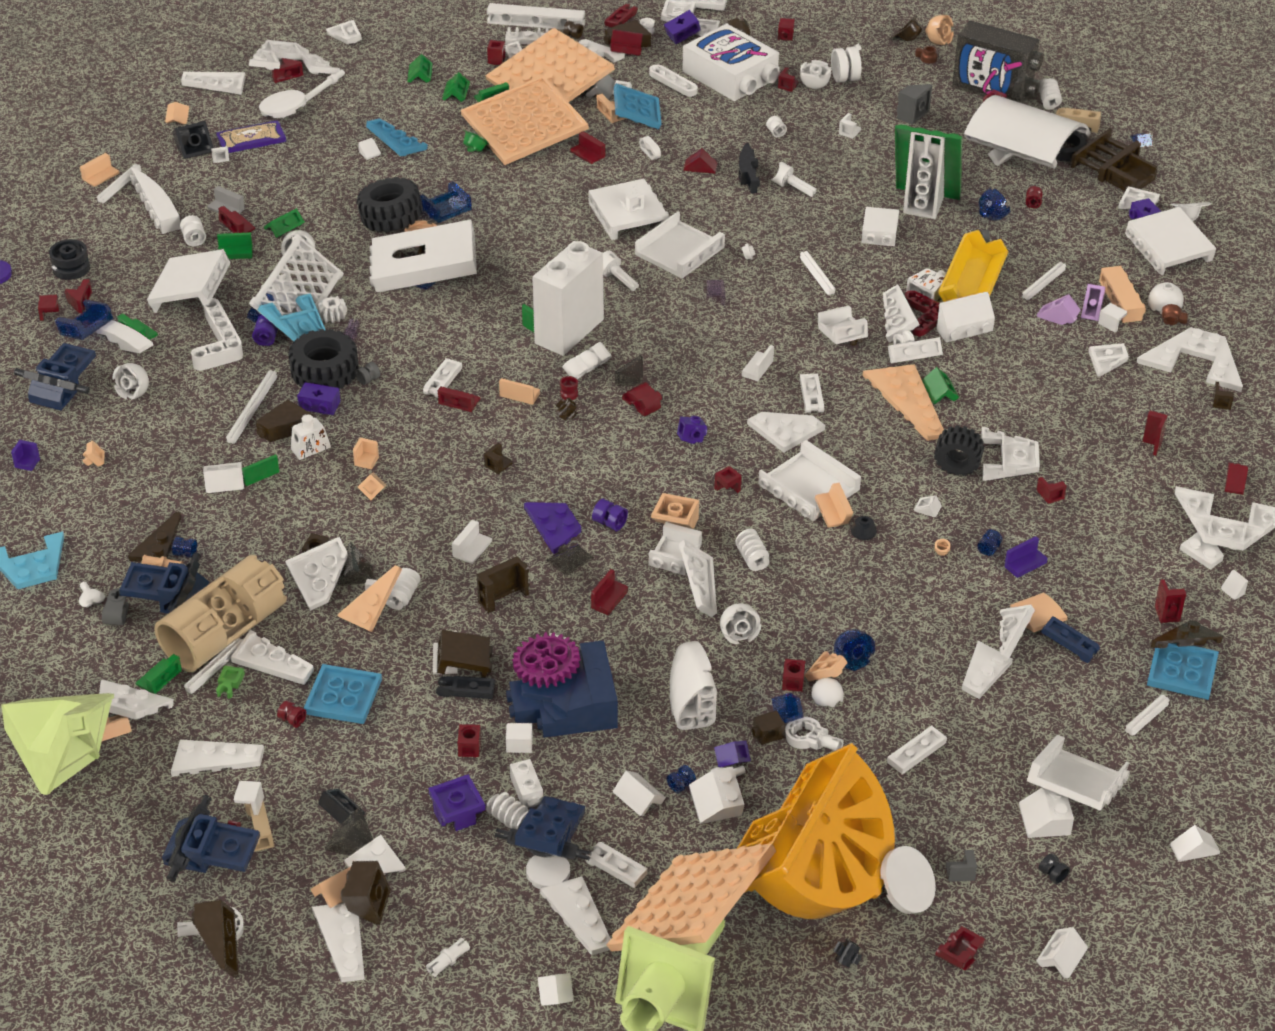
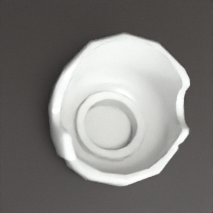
(827, 692)

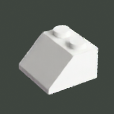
(717, 796)
(1046, 814)

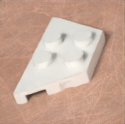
(133, 702)

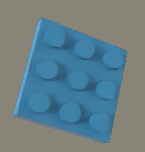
(637, 106)
(1183, 670)
(343, 694)

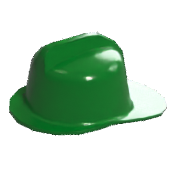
(474, 142)

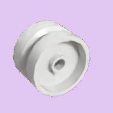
(846, 64)

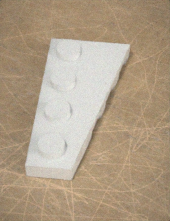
(701, 577)

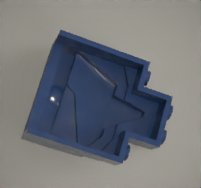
(572, 707)

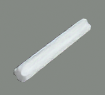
(116, 185)
(817, 273)
(1043, 281)
(212, 667)

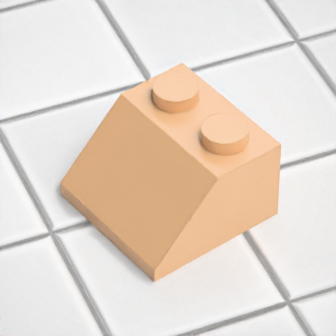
(676, 510)

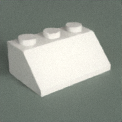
(965, 317)

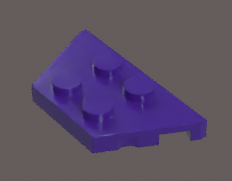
(553, 522)

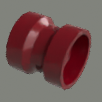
(1034, 197)
(569, 387)
(291, 713)

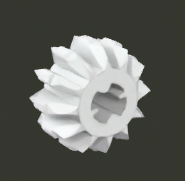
(332, 309)

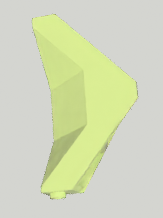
(57, 734)

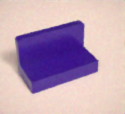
(1024, 558)

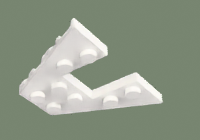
(676, 7)
(275, 50)
(1199, 344)
(1222, 530)

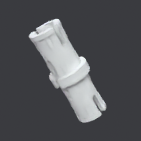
(447, 957)

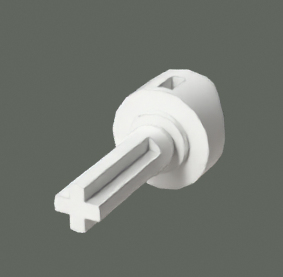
(785, 176)
(611, 266)

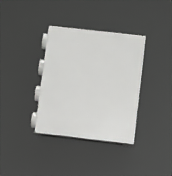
(614, 216)
(1169, 239)
(678, 246)
(190, 278)
(806, 476)
(1076, 776)

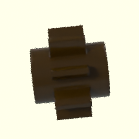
(566, 409)

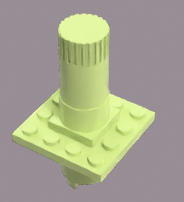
(664, 981)

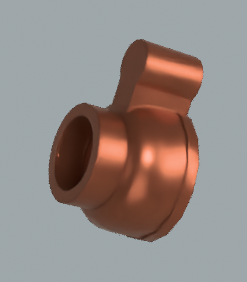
(927, 55)
(1173, 314)

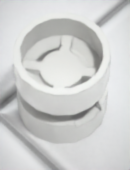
(193, 231)

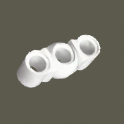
(587, 361)

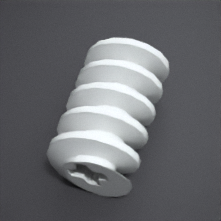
(1050, 93)
(752, 550)
(403, 589)
(507, 810)

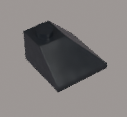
(193, 139)

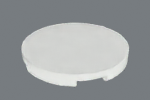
(282, 103)
(908, 880)

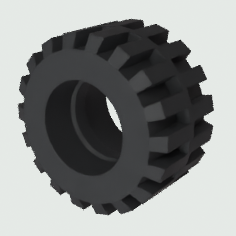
(959, 439)

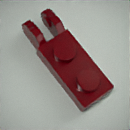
(621, 15)

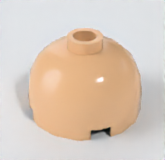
(939, 29)

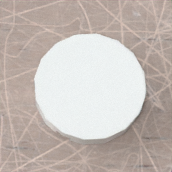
(547, 871)

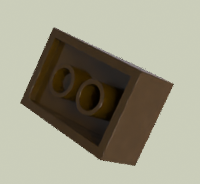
(218, 930)

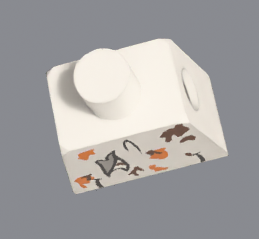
(927, 283)
(308, 437)

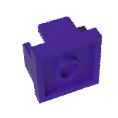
(457, 802)

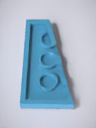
(394, 138)

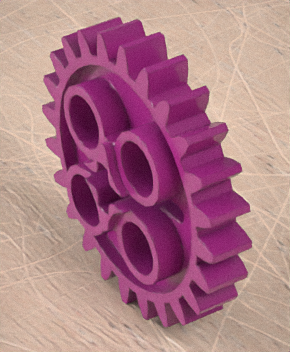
(546, 660)

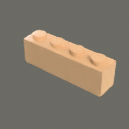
(1122, 293)

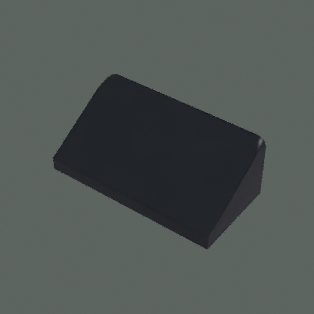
(337, 804)

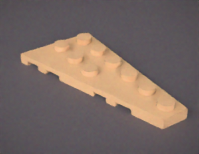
(907, 394)

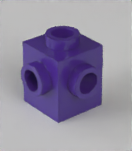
(691, 429)

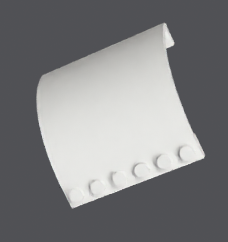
(1021, 130)

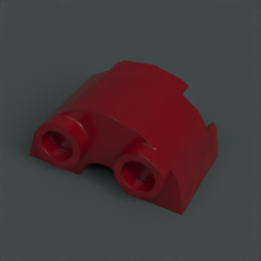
(643, 398)
(960, 948)

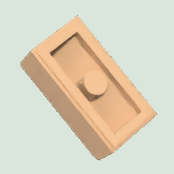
(116, 726)

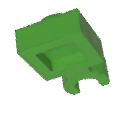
(228, 679)

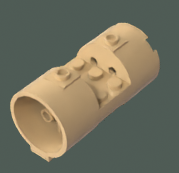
(221, 612)

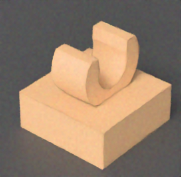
(93, 454)

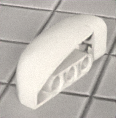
(692, 687)

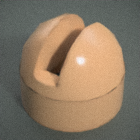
(942, 547)

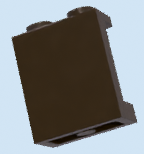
(1135, 174)
(502, 581)
(464, 652)

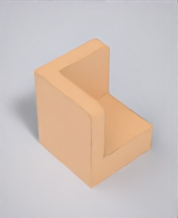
(177, 112)
(365, 453)
(371, 486)

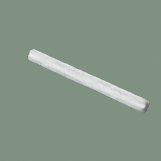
(251, 407)

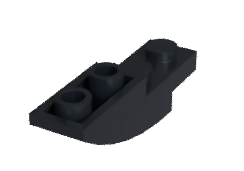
(747, 168)

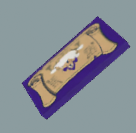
(251, 136)

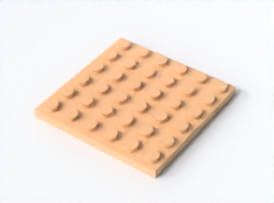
(557, 57)
(524, 119)
(695, 895)

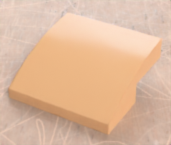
(1044, 608)

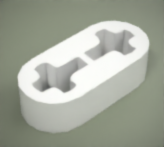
(650, 147)

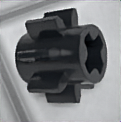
(847, 953)

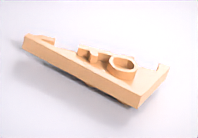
(368, 606)

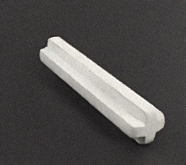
(1147, 715)

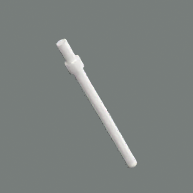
(332, 79)

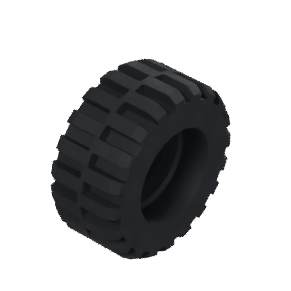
(389, 204)
(333, 347)

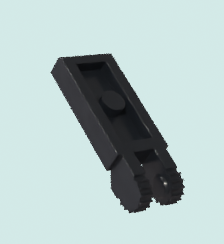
(466, 687)

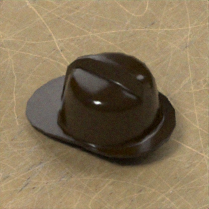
(909, 31)

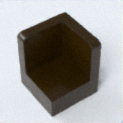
(1222, 399)
(495, 460)

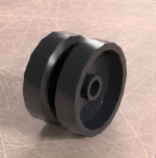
(69, 259)

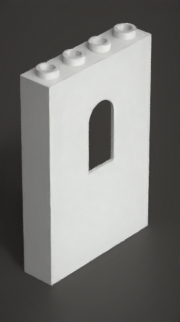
(448, 255)

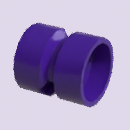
(264, 332)
(609, 514)

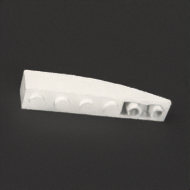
(156, 202)

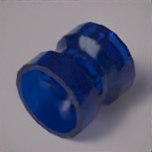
(989, 542)
(184, 547)
(679, 780)

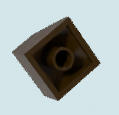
(366, 891)

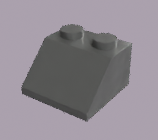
(914, 102)

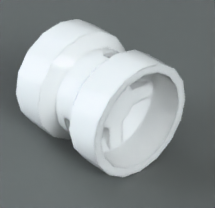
(776, 126)

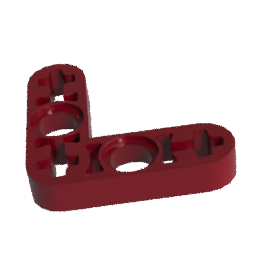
(917, 300)

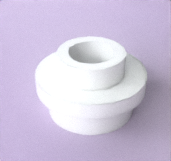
(748, 251)

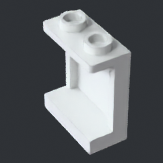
(880, 226)
(841, 326)
(668, 553)

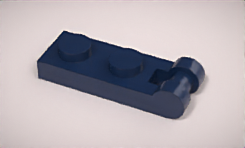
(1071, 639)

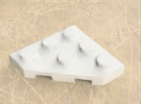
(785, 429)
(318, 571)

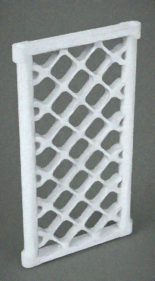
(274, 277)

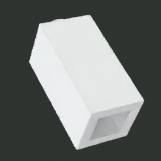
(526, 783)

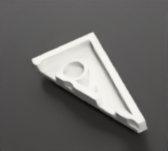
(1012, 627)

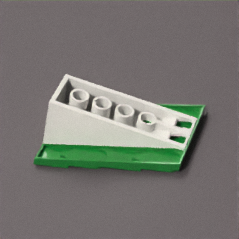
(927, 168)

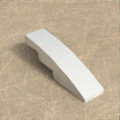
(126, 337)

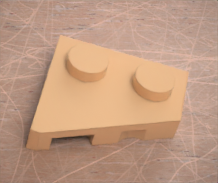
(826, 666)

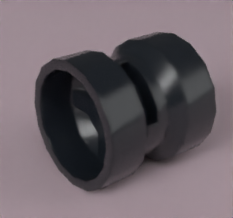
(1054, 868)

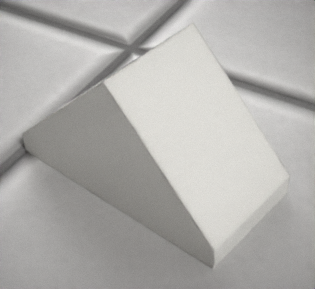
(1194, 844)

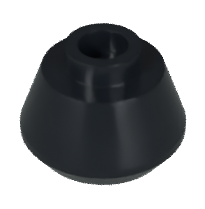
(863, 528)

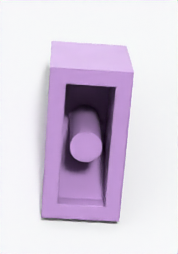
(1093, 302)
(1060, 311)

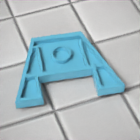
(295, 323)
(35, 566)

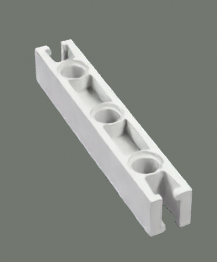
(526, 16)

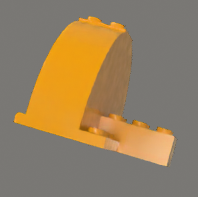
(825, 839)

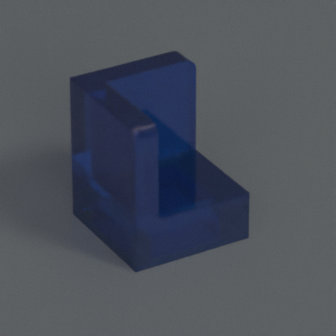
(788, 707)

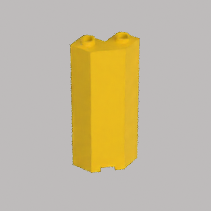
(973, 267)

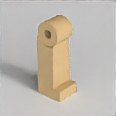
(1090, 118)
(261, 823)

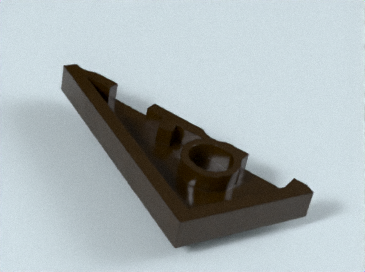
(159, 542)
(1187, 634)

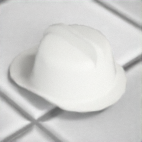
(1193, 209)

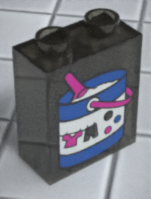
(996, 60)

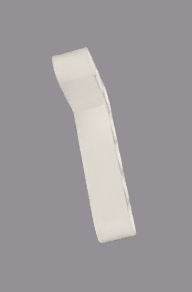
(228, 346)

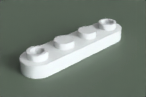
(673, 80)

